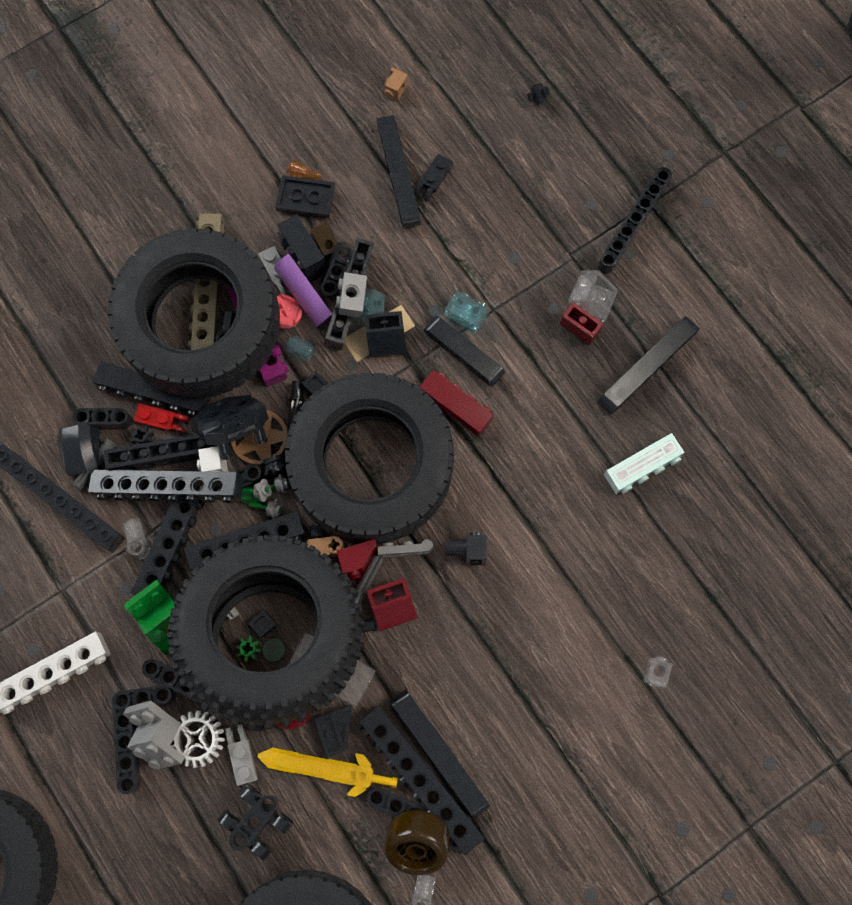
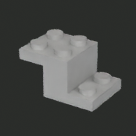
(153, 735)

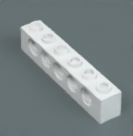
(19, 682)

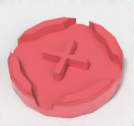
(289, 311)

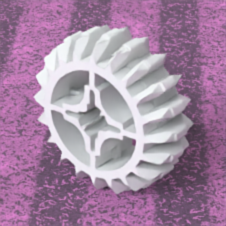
(208, 724)

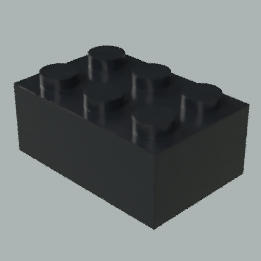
(301, 248)

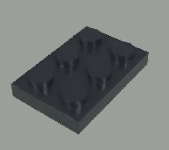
(305, 196)

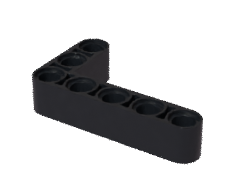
(121, 732)

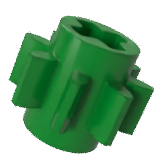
(251, 653)

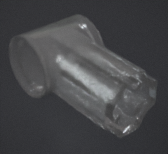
(136, 537)
(423, 889)

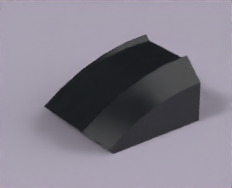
(79, 448)

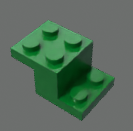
(152, 612)

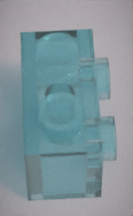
(466, 311)

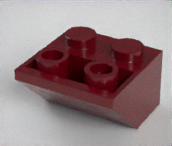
(392, 604)

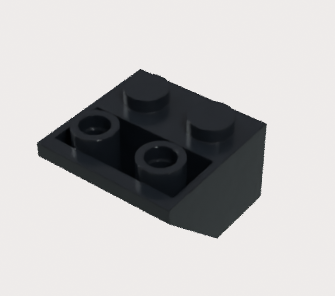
(385, 334)

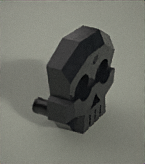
(229, 421)

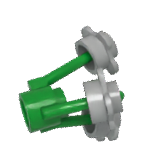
(262, 491)

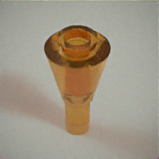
(297, 169)

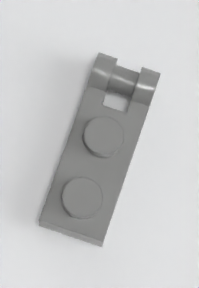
(405, 549)

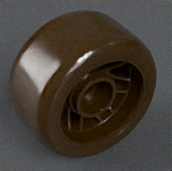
(417, 842)

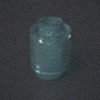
(300, 348)

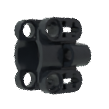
(243, 827)

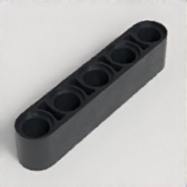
(464, 351)

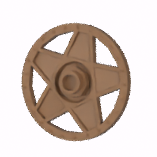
(263, 450)

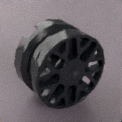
(273, 466)

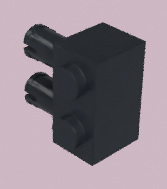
(472, 548)

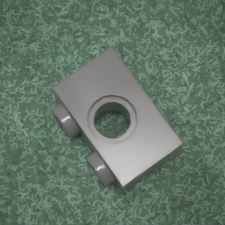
(355, 284)

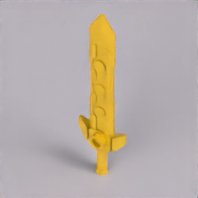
(328, 769)

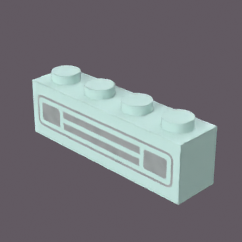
(644, 463)

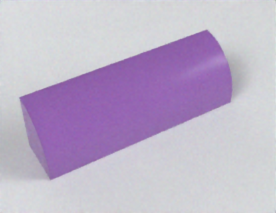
(303, 291)

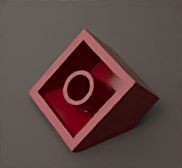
(356, 558)

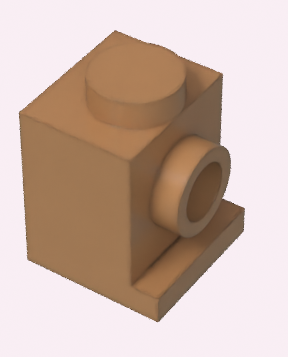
(395, 84)

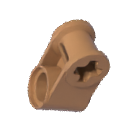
(325, 544)

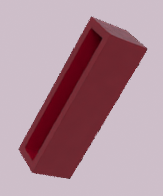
(456, 403)

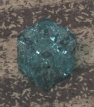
(373, 302)

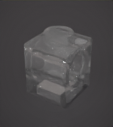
(651, 679)

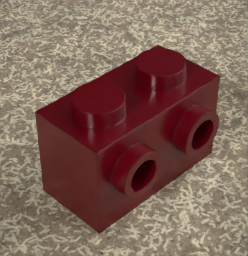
(581, 323)

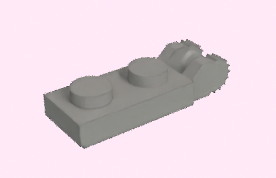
(270, 258)
(241, 757)

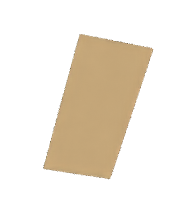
(358, 343)

